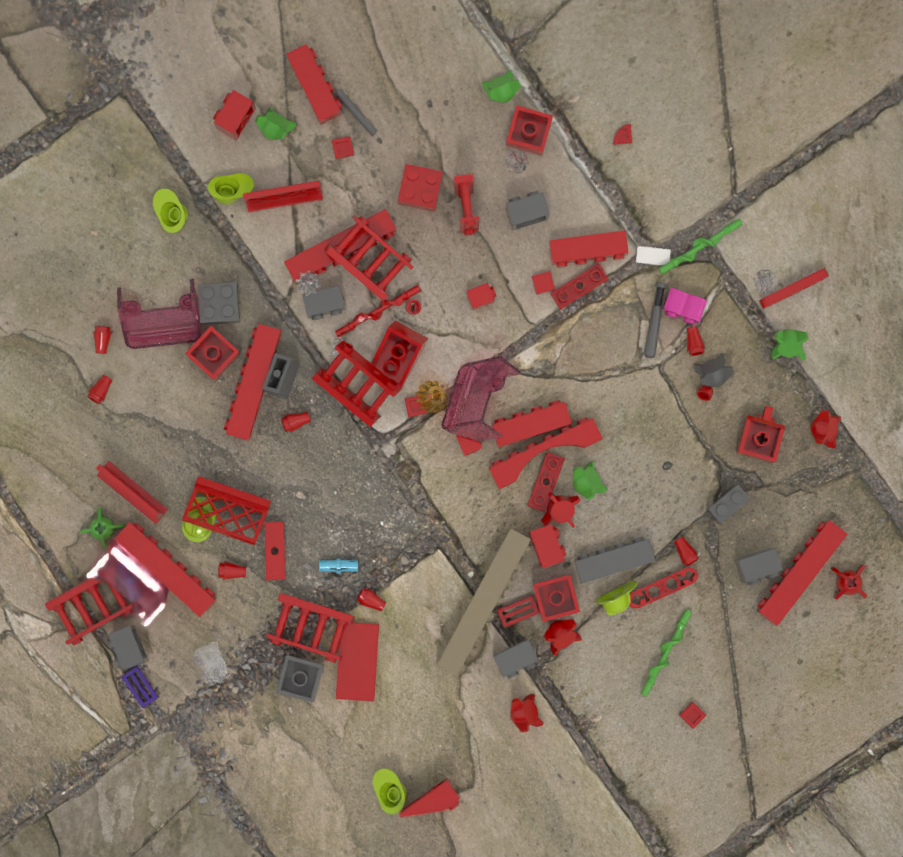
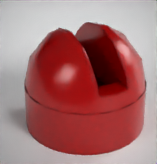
(416, 307)
(705, 393)

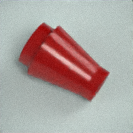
(101, 338)
(695, 344)
(99, 390)
(294, 421)
(686, 552)
(230, 570)
(370, 599)

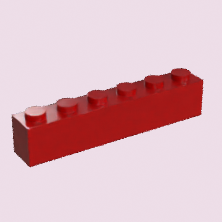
(317, 260)
(250, 389)
(165, 569)
(802, 572)

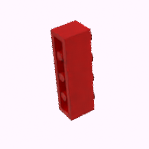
(313, 84)
(588, 247)
(532, 424)

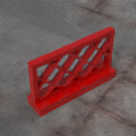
(283, 196)
(131, 492)
(235, 498)

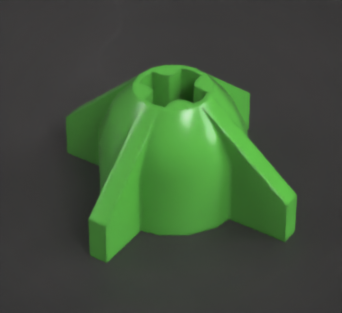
(502, 88)
(274, 125)
(790, 344)
(587, 481)
(102, 528)

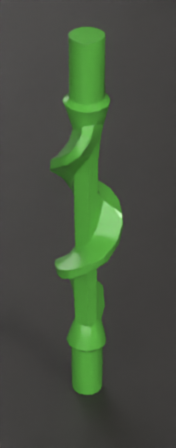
(698, 245)
(665, 650)

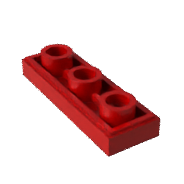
(569, 293)
(550, 470)
(274, 538)

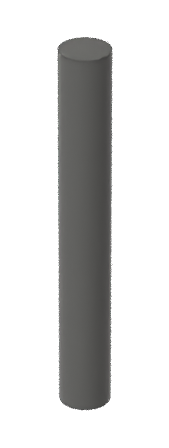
(354, 110)

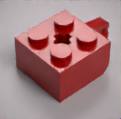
(771, 432)

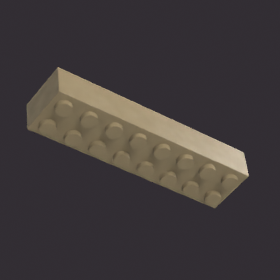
(483, 602)

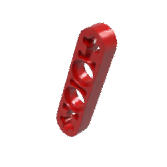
(793, 288)
(661, 585)

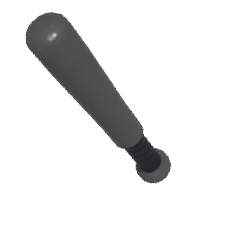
(653, 331)

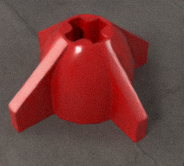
(825, 428)
(560, 509)
(849, 582)
(561, 635)
(525, 713)

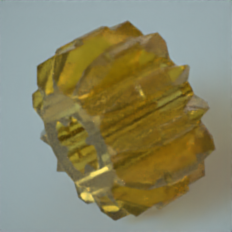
(432, 388)

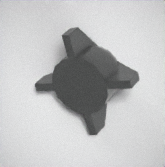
(714, 371)

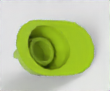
(230, 187)
(170, 210)
(196, 533)
(617, 599)
(389, 791)

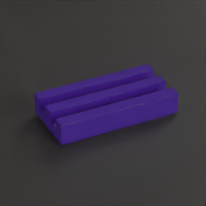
(146, 682)

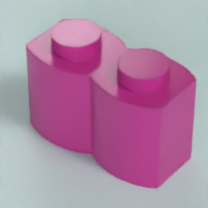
(684, 306)

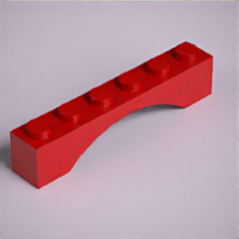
(582, 436)

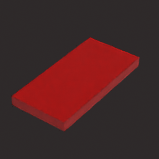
(358, 666)

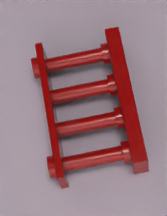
(463, 188)
(351, 263)
(340, 391)
(74, 596)
(324, 615)

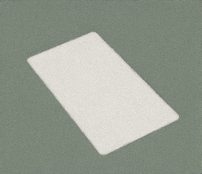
(652, 255)

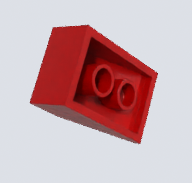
(399, 352)
(437, 799)

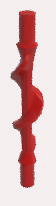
(377, 313)

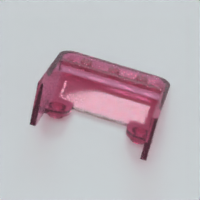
(160, 325)
(471, 397)
(131, 580)

